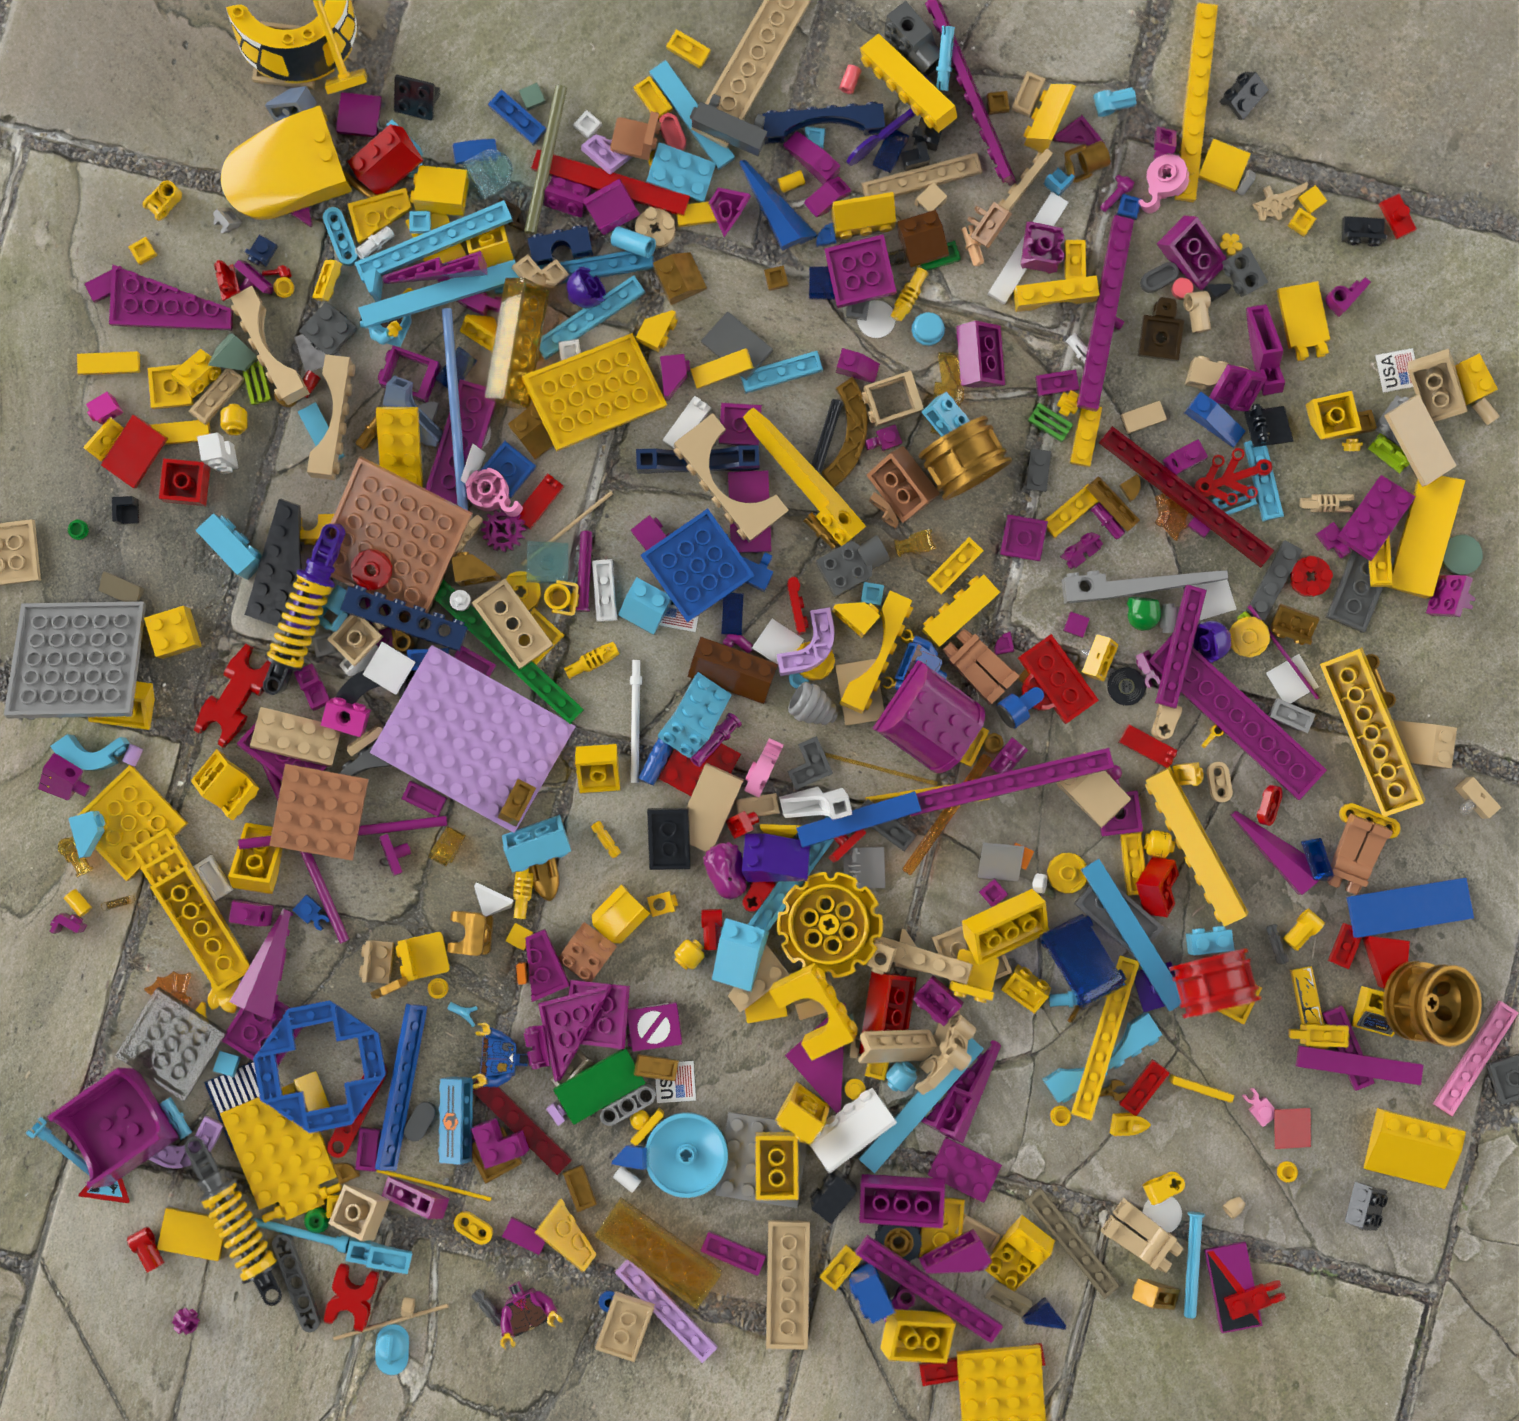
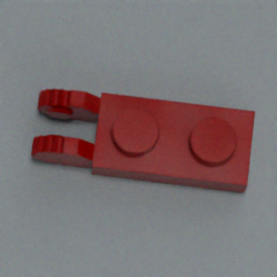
(797, 604)
(1253, 1299)

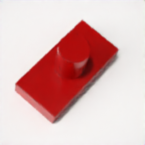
(1397, 216)
(742, 823)
(845, 843)

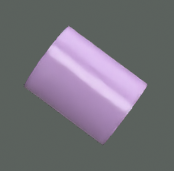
(132, 755)

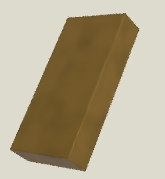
(656, 1067)
(579, 1188)

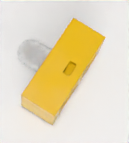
(1099, 657)

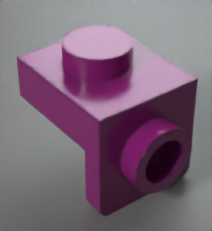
(71, 921)

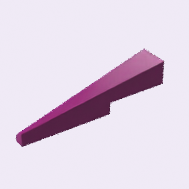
(434, 269)
(1285, 858)
(260, 983)
(957, 1108)

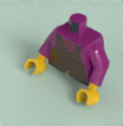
(525, 1312)

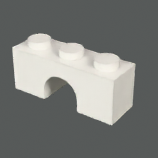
(217, 453)

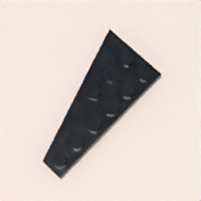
(277, 566)

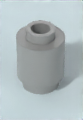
(1168, 617)

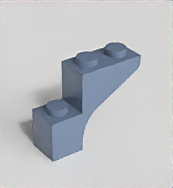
(399, 394)

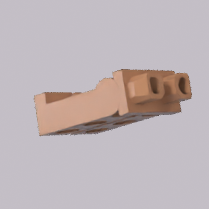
(974, 652)
(1358, 852)

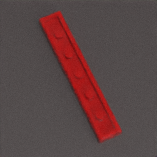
(947, 1372)

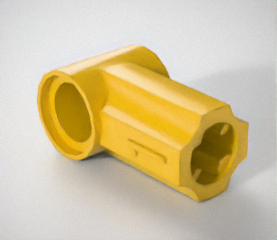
(1307, 925)

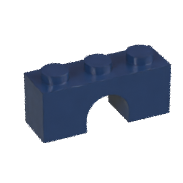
(576, 239)

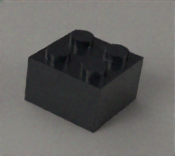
(832, 1196)

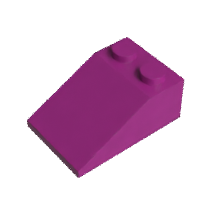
(1192, 251)
(957, 1256)

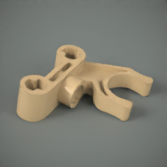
(953, 1054)

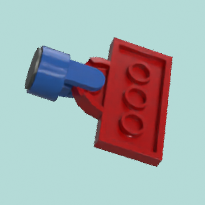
(1050, 684)

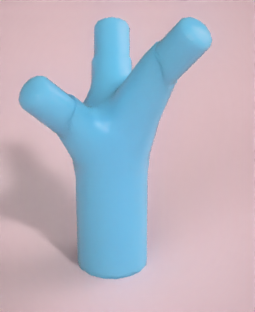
(463, 1012)

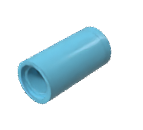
(633, 242)

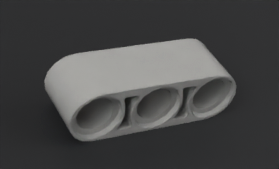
(622, 1113)

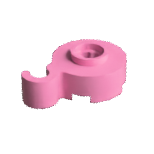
(1159, 186)
(495, 498)
(760, 771)

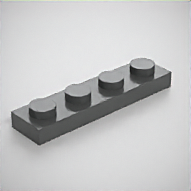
(1274, 579)

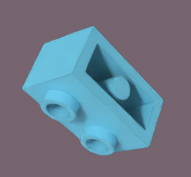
(944, 414)
(1211, 941)

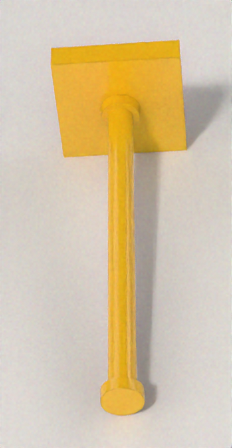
(345, 78)

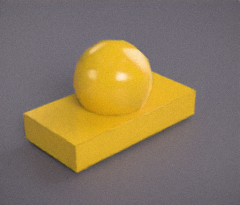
(644, 1124)

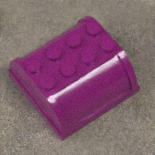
(931, 719)

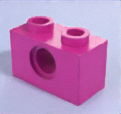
(334, 719)

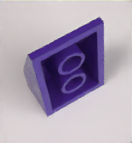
(774, 859)

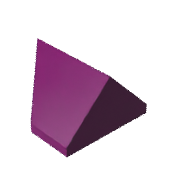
(727, 207)

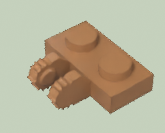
(990, 225)

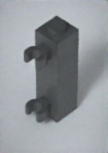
(729, 128)

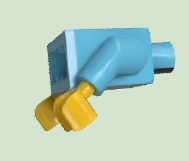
(392, 331)

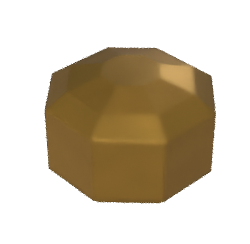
(993, 743)

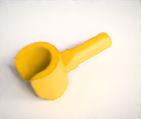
(1212, 735)

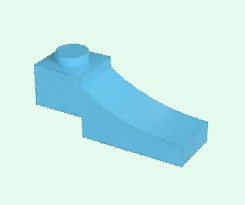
(378, 1256)

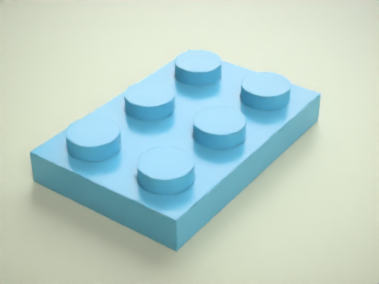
(681, 172)

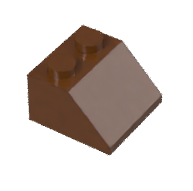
(923, 238)

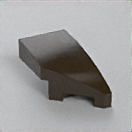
(516, 214)

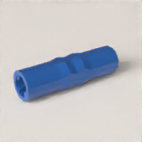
(655, 762)

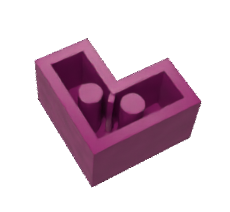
(496, 1148)

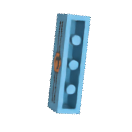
(455, 1120)

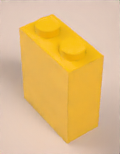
(440, 190)

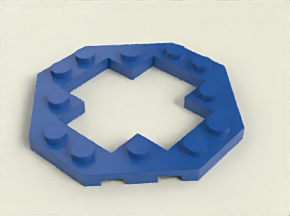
(282, 1040)

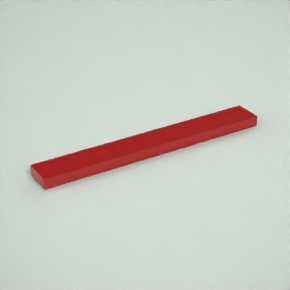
(598, 178)

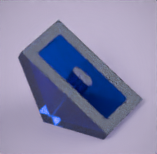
(1043, 1315)

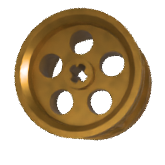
(1411, 1003)

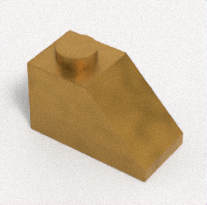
(1155, 1294)

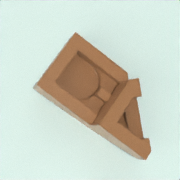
(889, 516)

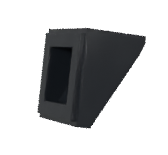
(1217, 290)

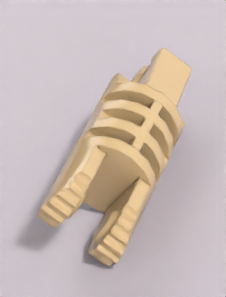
(1327, 503)

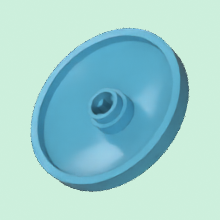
(686, 1155)

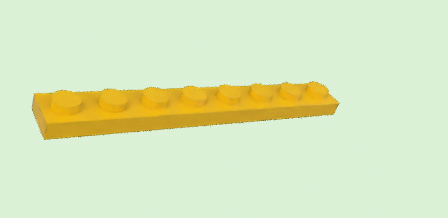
(1104, 1043)

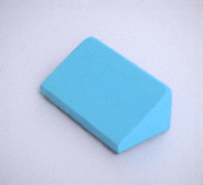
(374, 283)

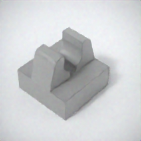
(227, 219)

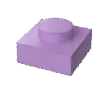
(557, 1113)

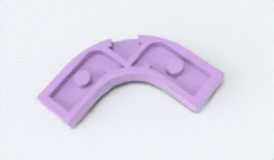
(816, 651)
(176, 1157)

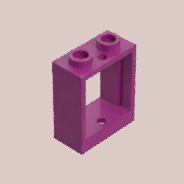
(430, 376)

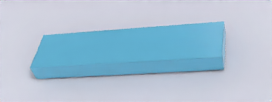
(783, 372)
(1268, 494)

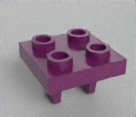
(1450, 596)

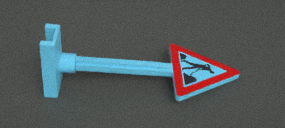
(115, 1192)

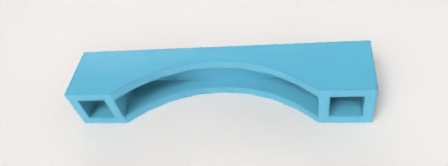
(1138, 1034)

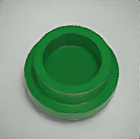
(78, 529)

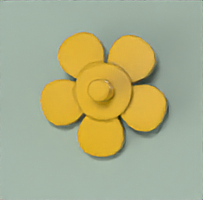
(1230, 243)

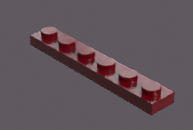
(518, 1120)

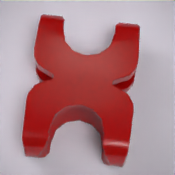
(351, 1297)

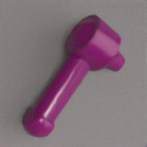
(1124, 185)

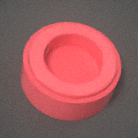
(1181, 287)

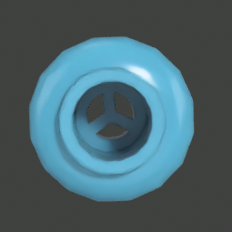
(901, 1076)

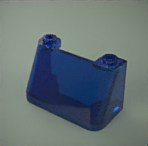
(1083, 961)

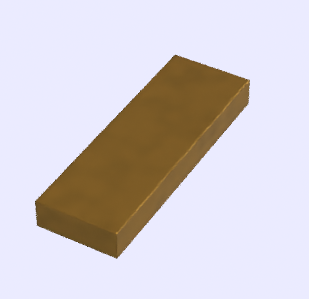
(1113, 503)

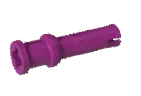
(721, 733)

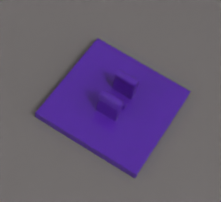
(1147, 994)

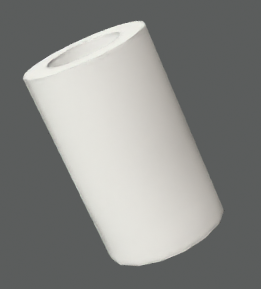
(627, 1179)

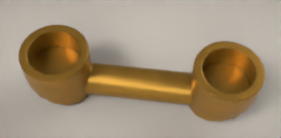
(1374, 663)

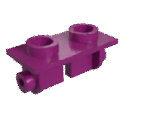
(1088, 543)
(536, 1039)

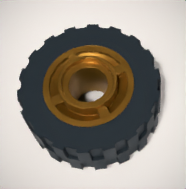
(908, 1247)

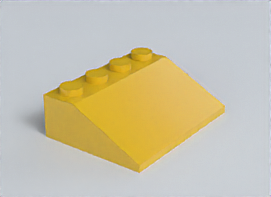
(1413, 1148)

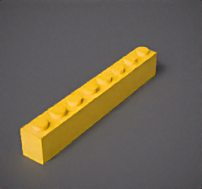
(1196, 846)

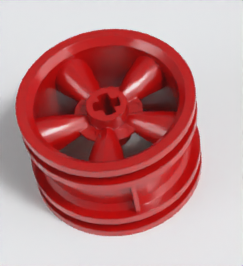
(1215, 983)

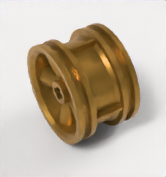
(965, 457)

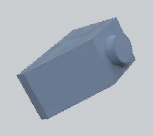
(290, 103)

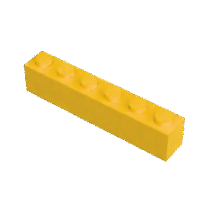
(908, 83)

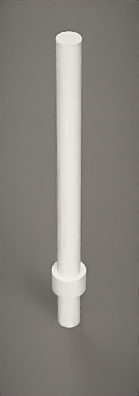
(635, 681)

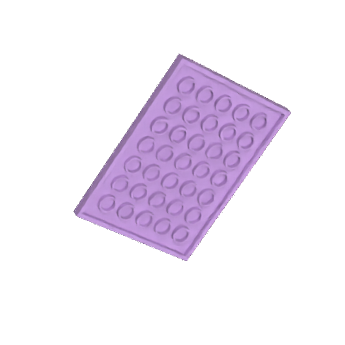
(470, 736)

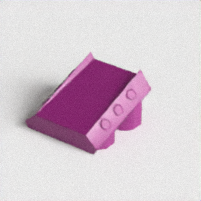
(611, 207)
(1042, 247)

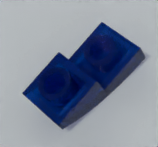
(890, 151)

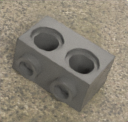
(1249, 268)

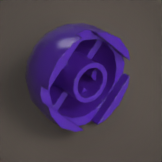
(584, 289)
(1212, 640)

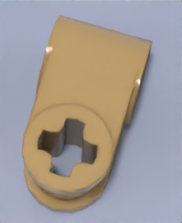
(1166, 718)

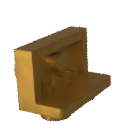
(1294, 624)

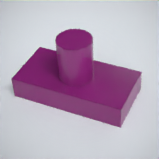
(1164, 141)
(253, 278)
(394, 853)

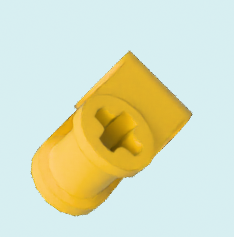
(161, 200)
(1161, 1188)

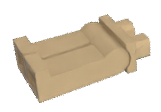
(1150, 1250)

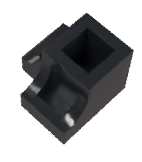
(924, 133)

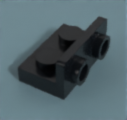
(1363, 230)

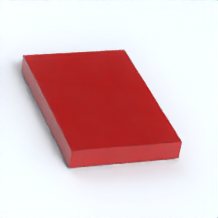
(134, 451)

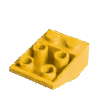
(1019, 1253)

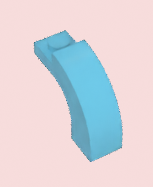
(72, 751)

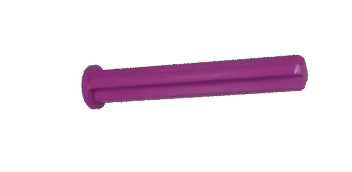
(584, 571)

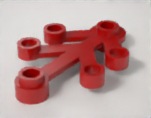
(1229, 478)

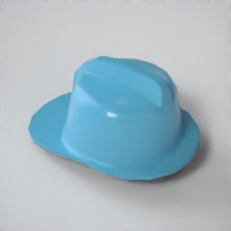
(392, 1349)

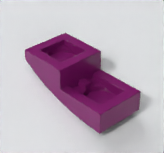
(312, 687)

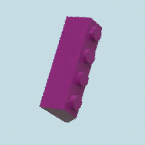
(902, 1200)

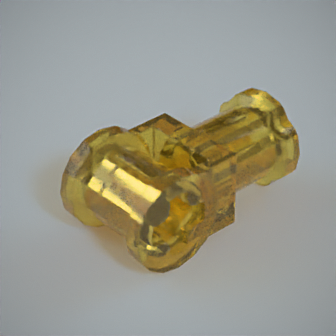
(916, 542)
(71, 855)

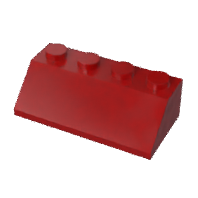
(888, 1003)

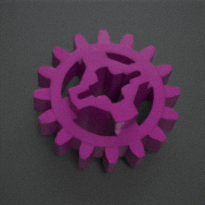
(497, 535)

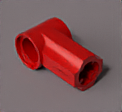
(711, 924)
(144, 1245)

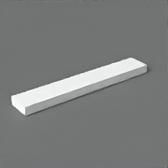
(1013, 271)

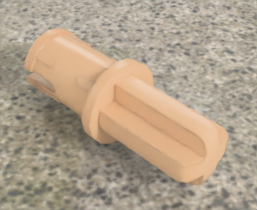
(973, 247)

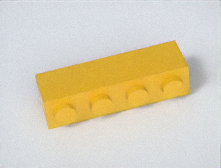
(960, 611)

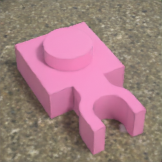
(1261, 1109)

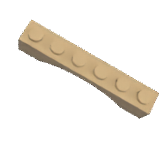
(252, 312)
(324, 457)

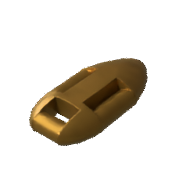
(546, 879)

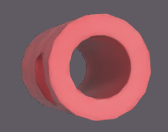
(850, 79)

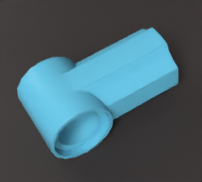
(1108, 102)

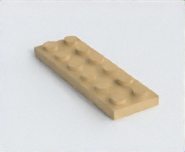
(788, 1284)

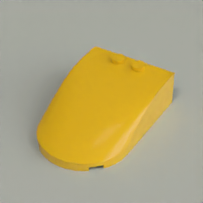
(284, 168)

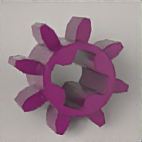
(185, 1321)

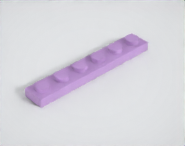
(667, 1310)

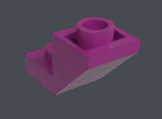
(822, 200)

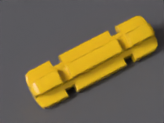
(606, 839)

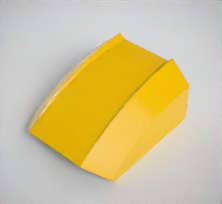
(619, 915)

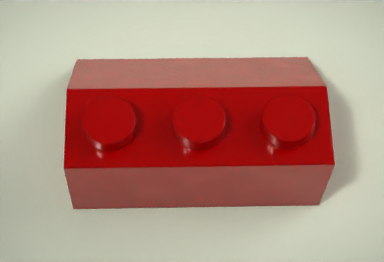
(385, 160)

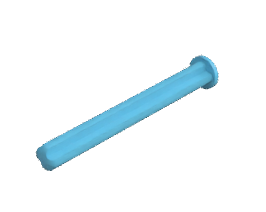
(1193, 1263)

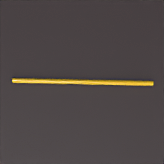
(436, 1185)

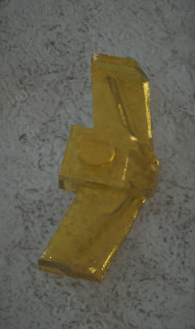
(950, 380)

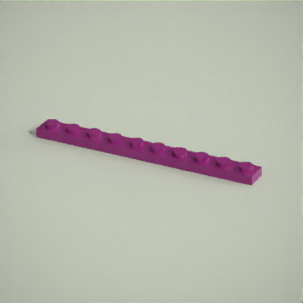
(1105, 313)
(1015, 781)

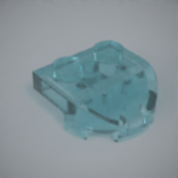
(489, 171)

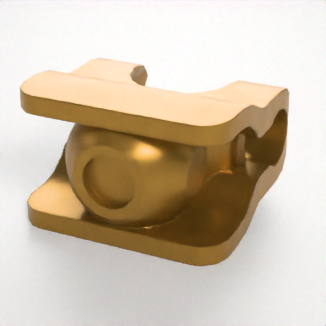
(477, 936)

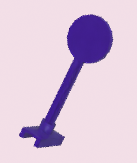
(870, 143)

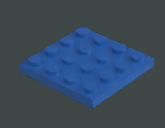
(697, 565)

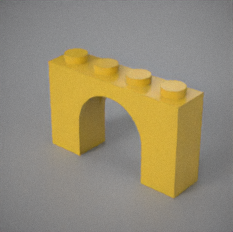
(811, 984)

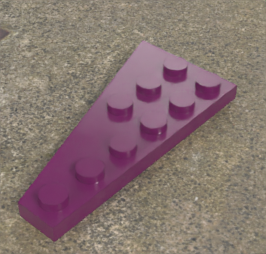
(152, 304)

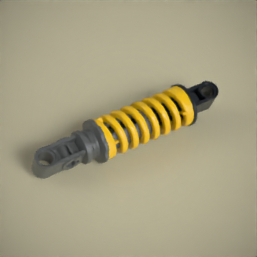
(234, 1222)

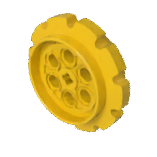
(842, 892)

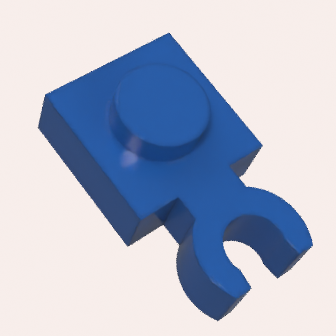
(309, 910)

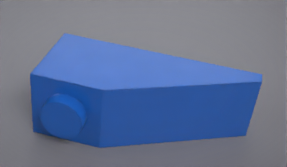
(1215, 419)

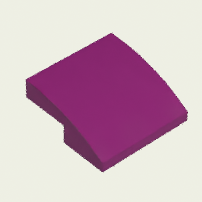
(1238, 387)

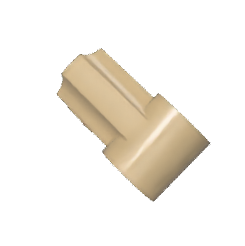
(1197, 305)

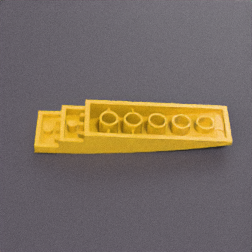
(191, 909)

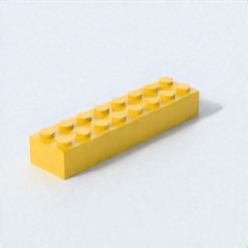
(1373, 732)

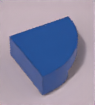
(826, 236)

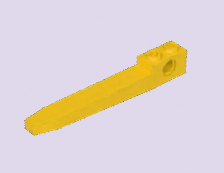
(834, 511)

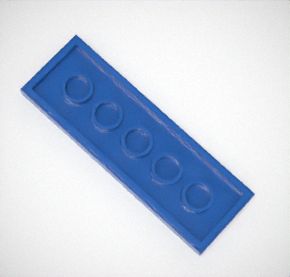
(1410, 907)

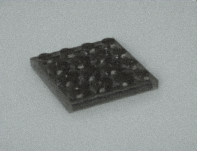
(171, 1044)

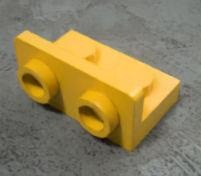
(1026, 988)

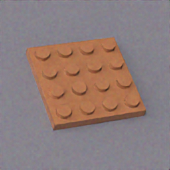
(319, 812)

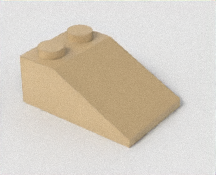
(1437, 385)
(1427, 743)
(1096, 795)

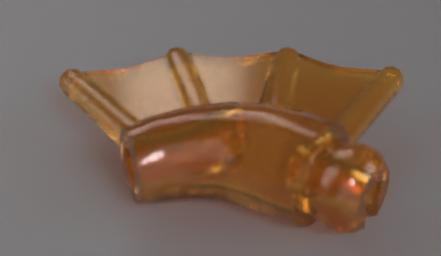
(1170, 516)
(175, 984)

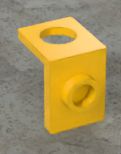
(670, 901)

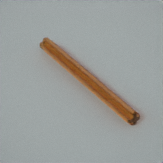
(942, 820)

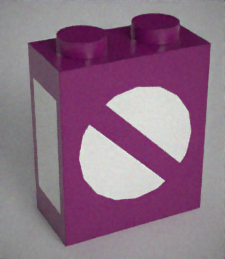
(654, 1026)

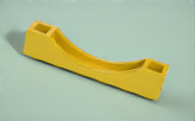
(892, 614)

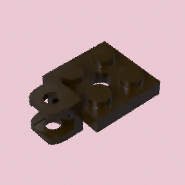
(1161, 322)

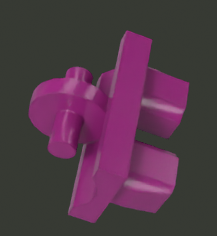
(1008, 756)

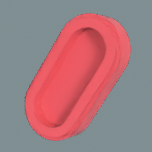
(672, 131)

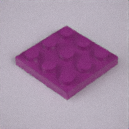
(860, 271)
(611, 1021)
(250, 1031)

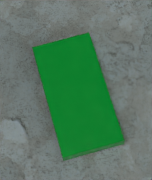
(598, 1086)

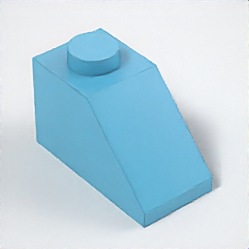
(87, 831)

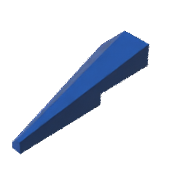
(783, 220)

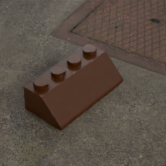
(733, 669)

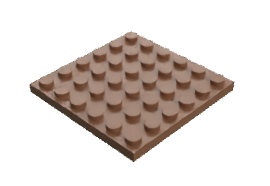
(404, 523)

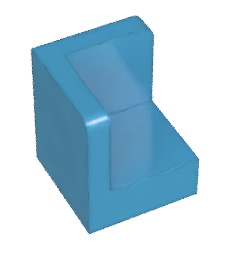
(1058, 181)

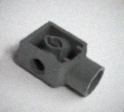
(912, 38)
(851, 564)

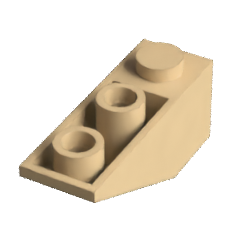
(1205, 373)

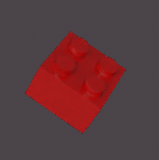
(184, 482)

